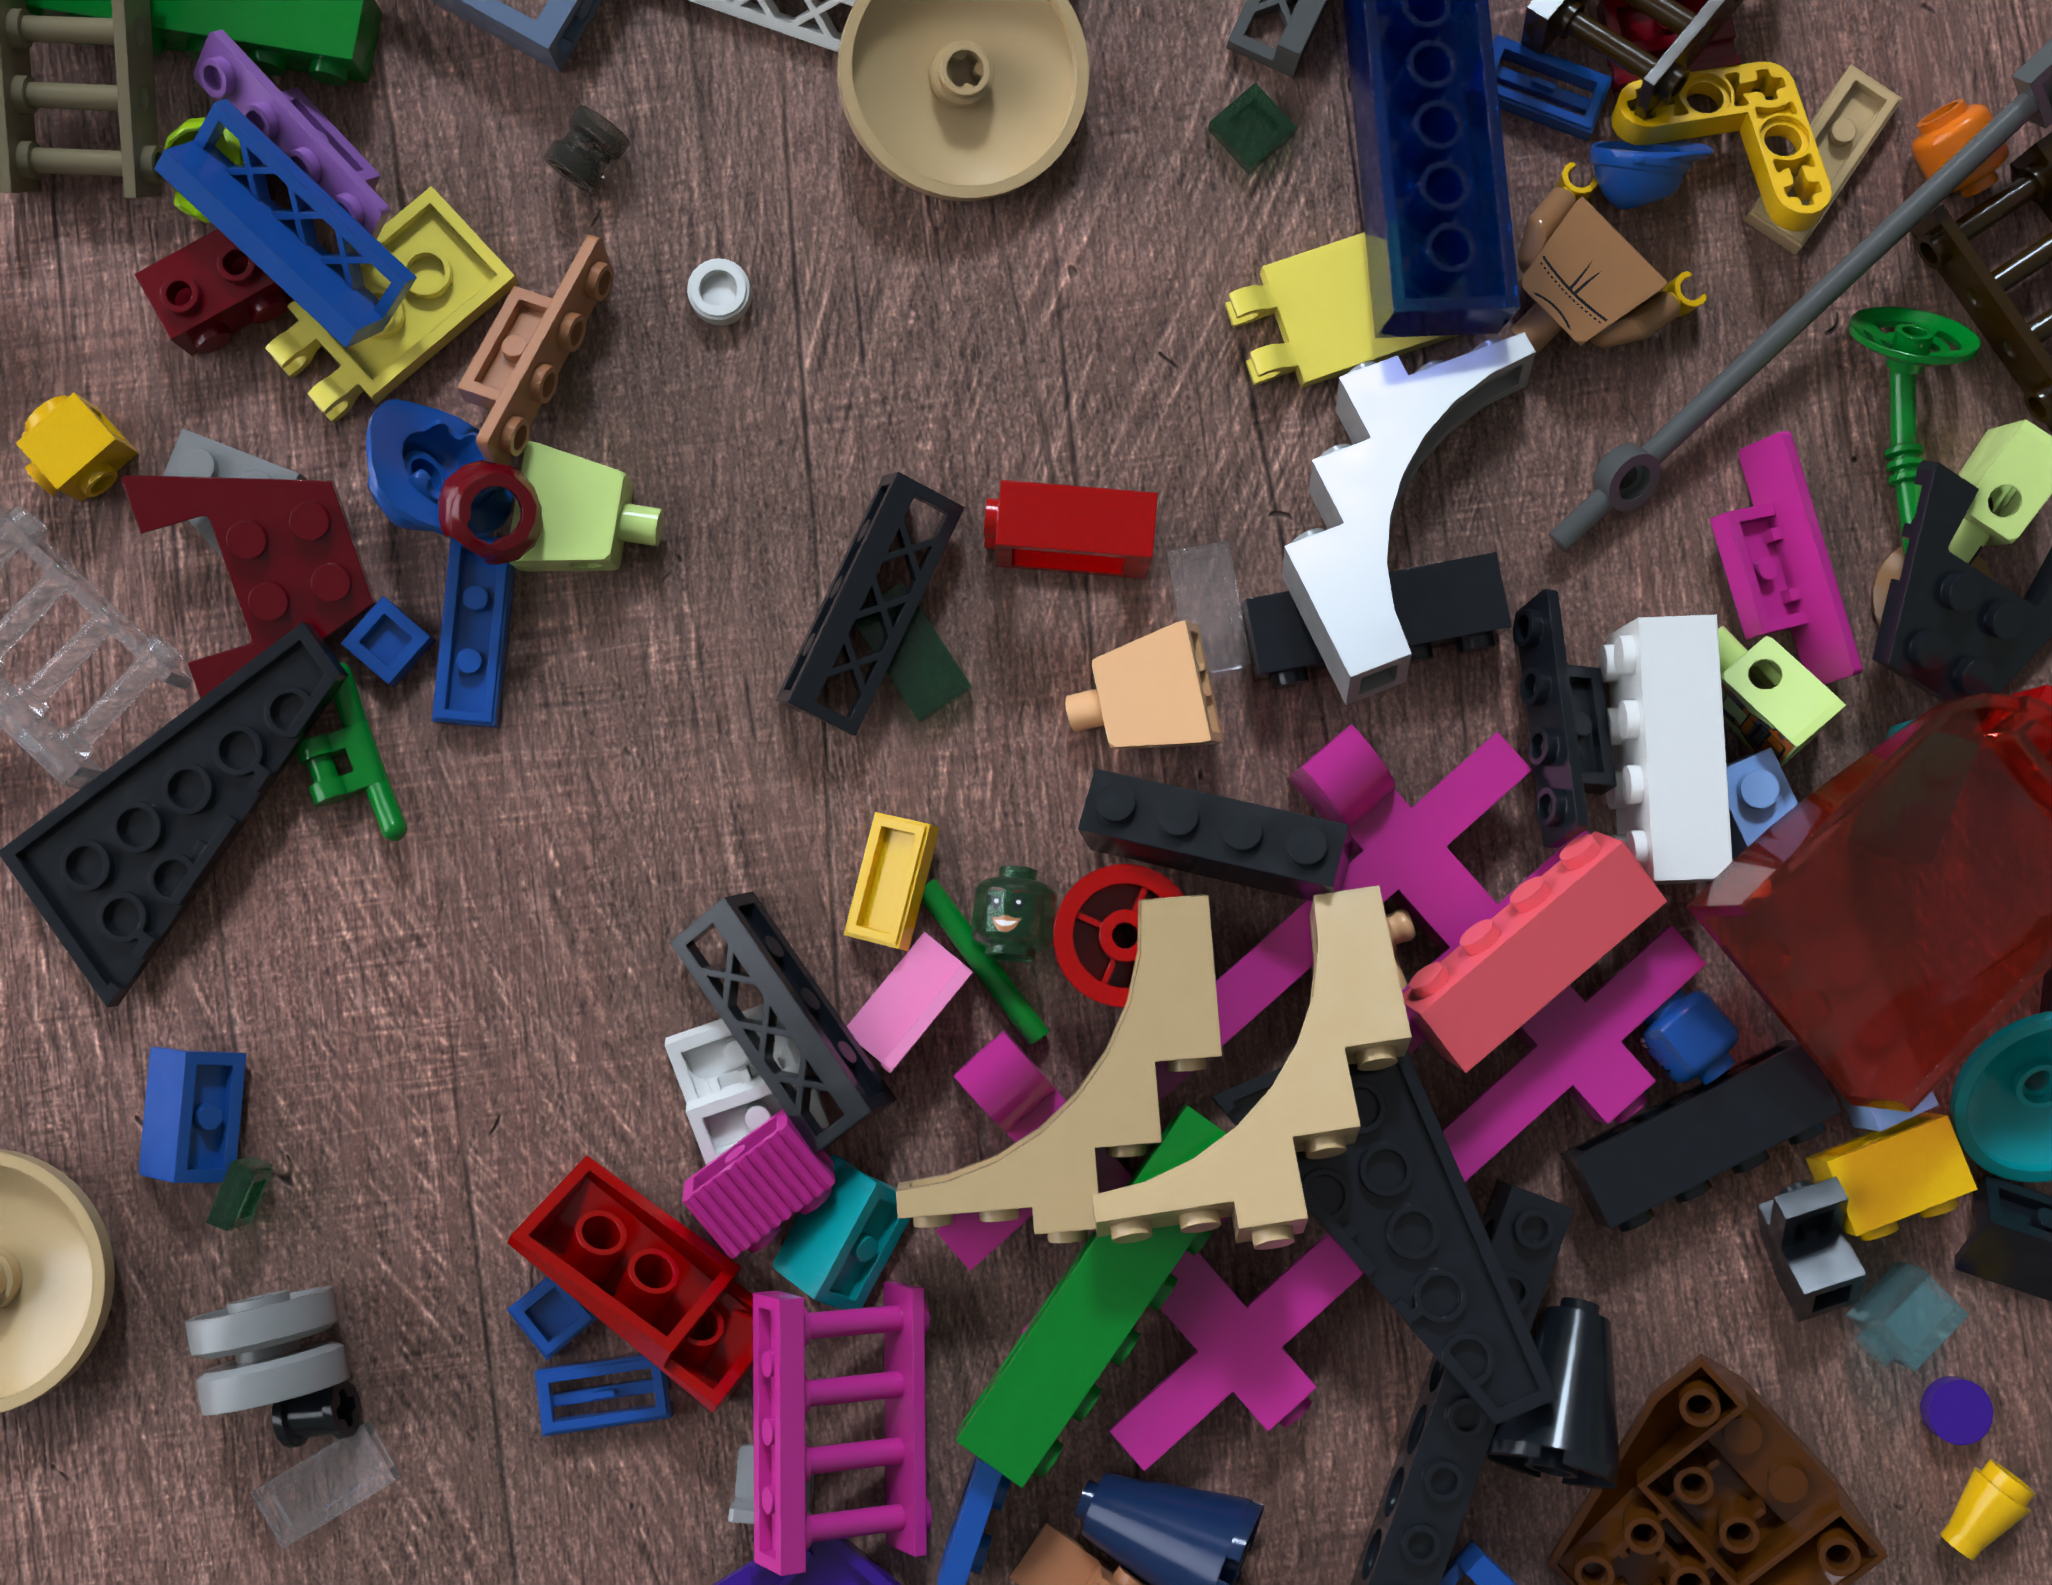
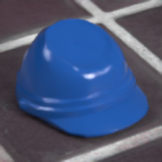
(1642, 173)

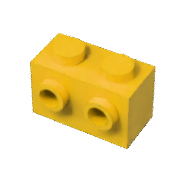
(1897, 1174)

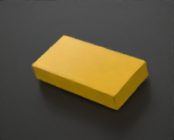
(891, 881)

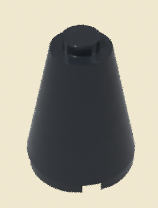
(1578, 1430)

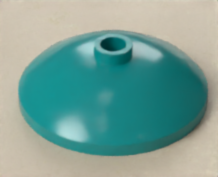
(2003, 1110)

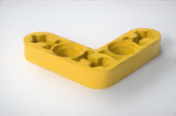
(1755, 121)

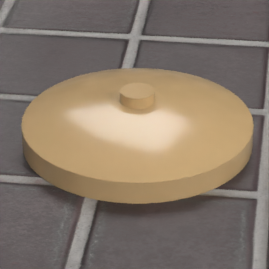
(963, 90)
(52, 1278)

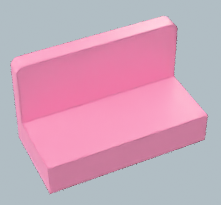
(908, 1001)

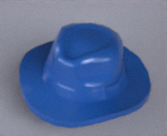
(412, 455)

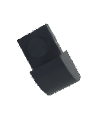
(1810, 1248)

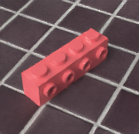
(1531, 949)

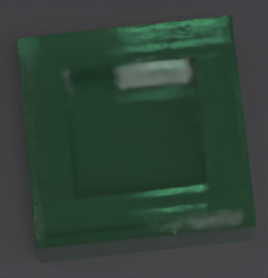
(1252, 128)
(240, 1193)

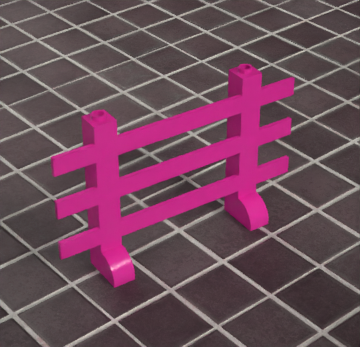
(1569, 1043)

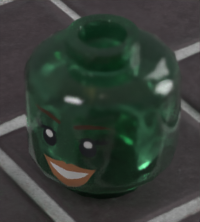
(1014, 915)

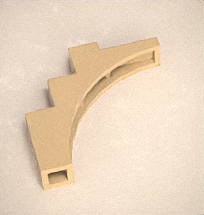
(1311, 1107)
(1053, 1169)

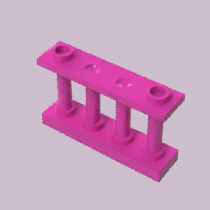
(784, 1397)

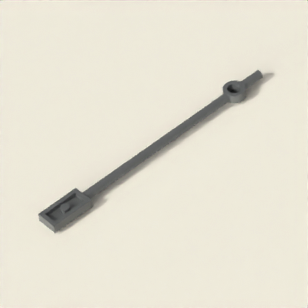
(1632, 473)

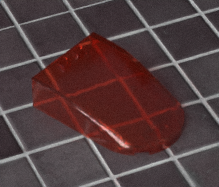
(1902, 899)

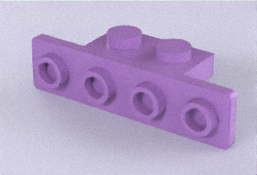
(294, 127)

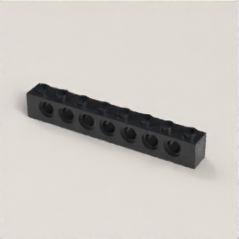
(1447, 1429)

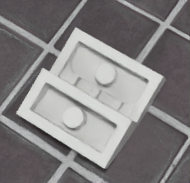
(724, 1088)

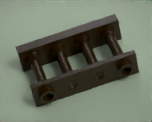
(1660, 77)
(1946, 247)

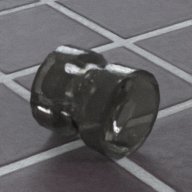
(586, 149)

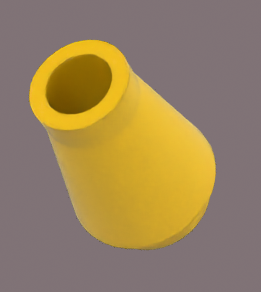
(1987, 1509)

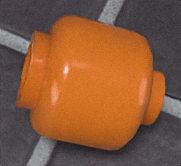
(1945, 133)

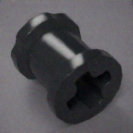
(317, 1414)

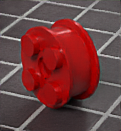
(1086, 926)

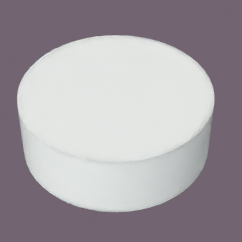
(719, 292)

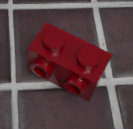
(210, 293)

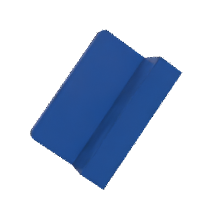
(191, 1114)

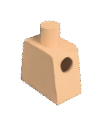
(1151, 693)

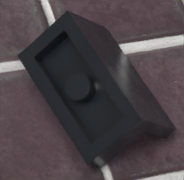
(2010, 1238)

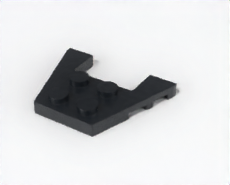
(1947, 620)

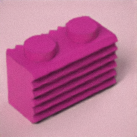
(758, 1186)

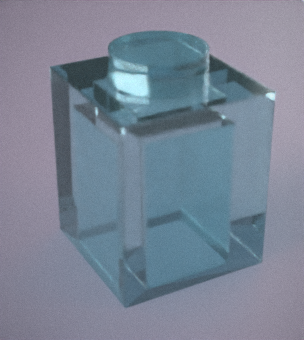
(1905, 1317)

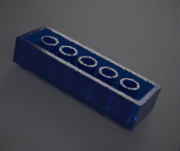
(1431, 167)

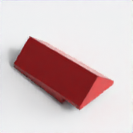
(645, 1279)

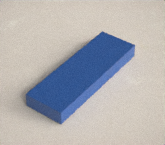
(473, 639)

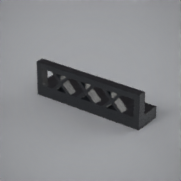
(848, 592)
(801, 1008)

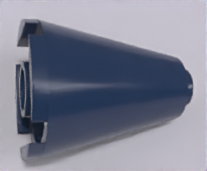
(1169, 1529)

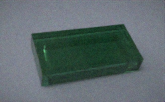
(921, 665)

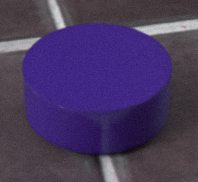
(1956, 1410)

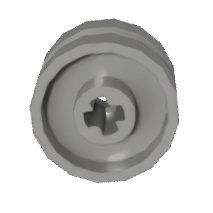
(267, 1350)

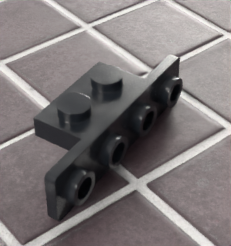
(1565, 722)

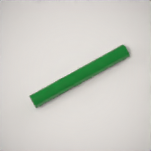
(986, 969)

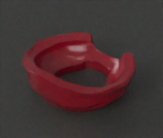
(456, 502)

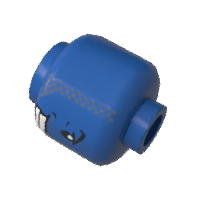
(1690, 1037)

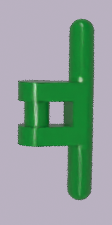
(368, 768)

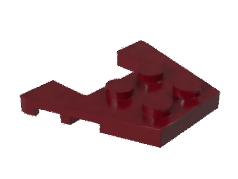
(282, 549)

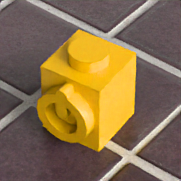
(73, 447)

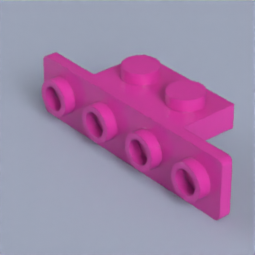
(1782, 563)

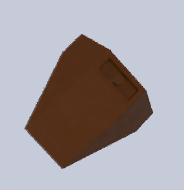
(1715, 1497)

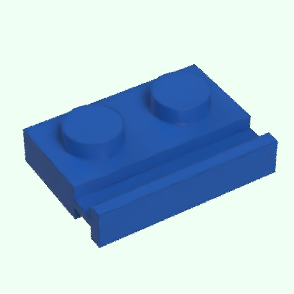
(967, 1543)

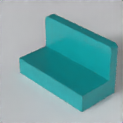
(845, 1241)

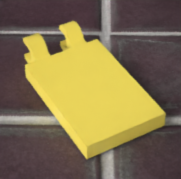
(452, 289)
(1321, 314)

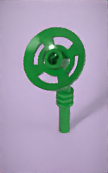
(1907, 355)

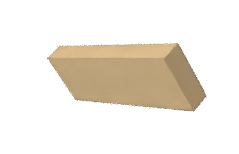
(1843, 133)

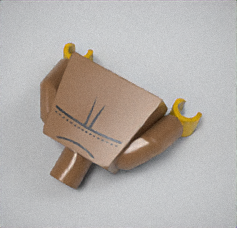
(1590, 276)

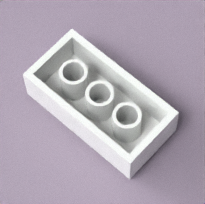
(1669, 746)

